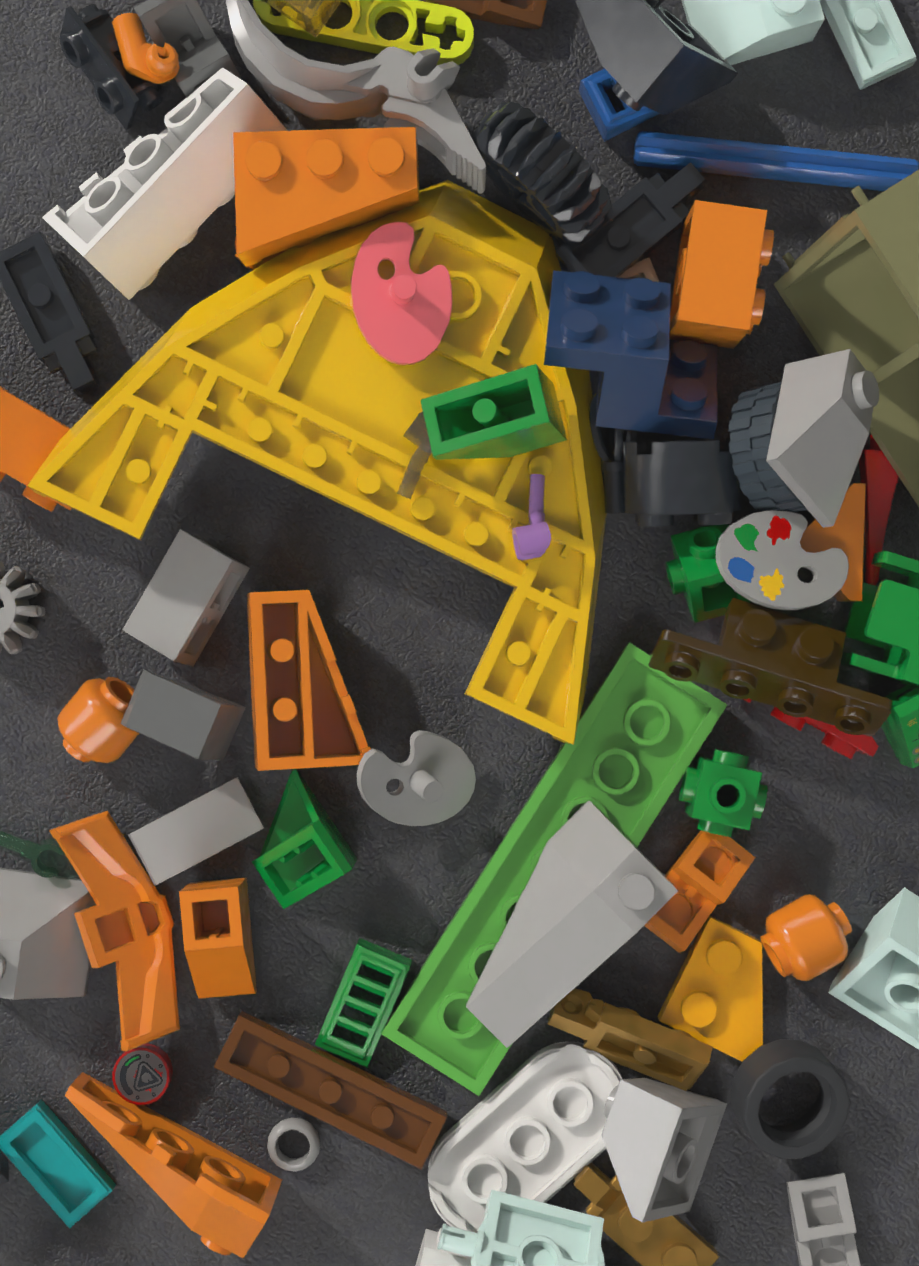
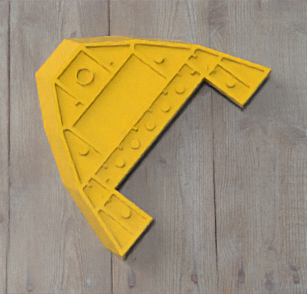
(299, 390)

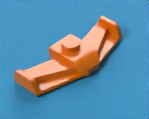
(125, 926)

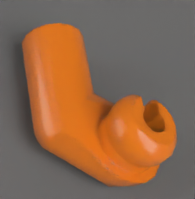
(142, 58)

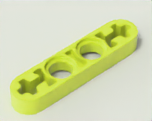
(362, 33)

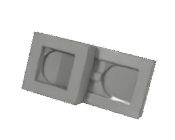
(195, 831)
(823, 1221)

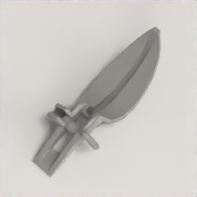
(392, 84)

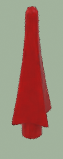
(879, 494)

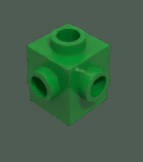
(697, 573)
(701, 786)

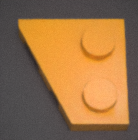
(719, 991)

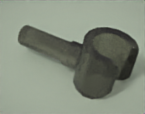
(418, 435)

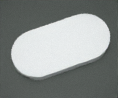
(524, 1134)

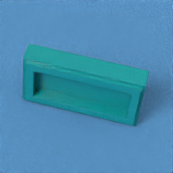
(55, 1163)

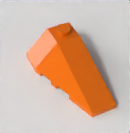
(199, 1180)

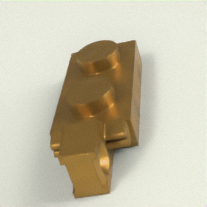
(632, 1040)
(651, 1243)

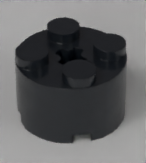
(680, 480)

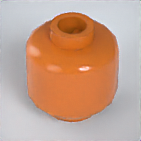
(93, 721)
(806, 937)

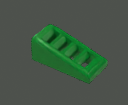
(382, 961)

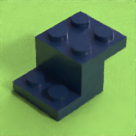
(624, 335)

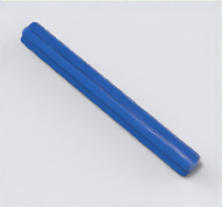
(771, 161)

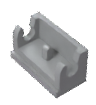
(185, 599)

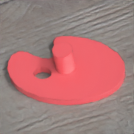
(405, 313)

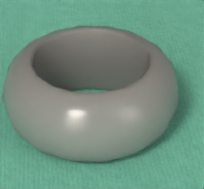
(285, 1162)

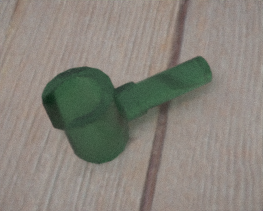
(31, 851)

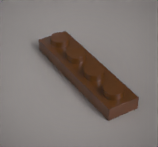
(331, 1089)

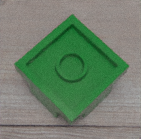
(888, 621)

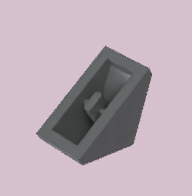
(182, 717)

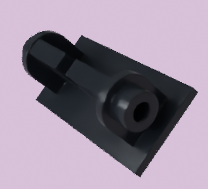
(92, 46)

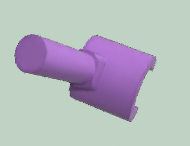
(533, 539)

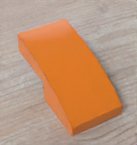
(704, 879)

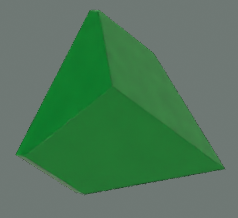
(302, 846)

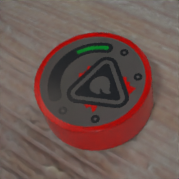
(142, 1074)

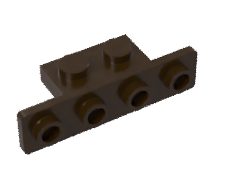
(776, 663)

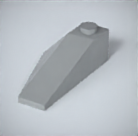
(573, 914)

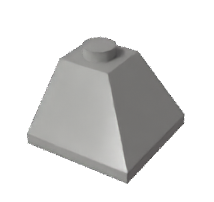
(822, 429)
(40, 936)
(659, 1144)

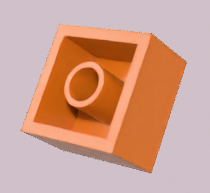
(718, 274)

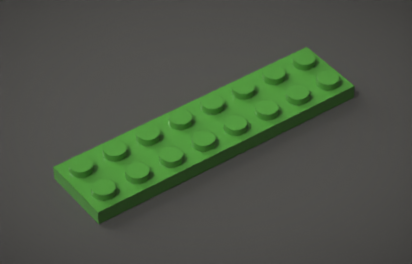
(623, 760)

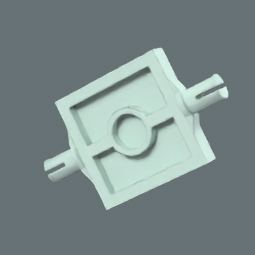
(528, 1234)

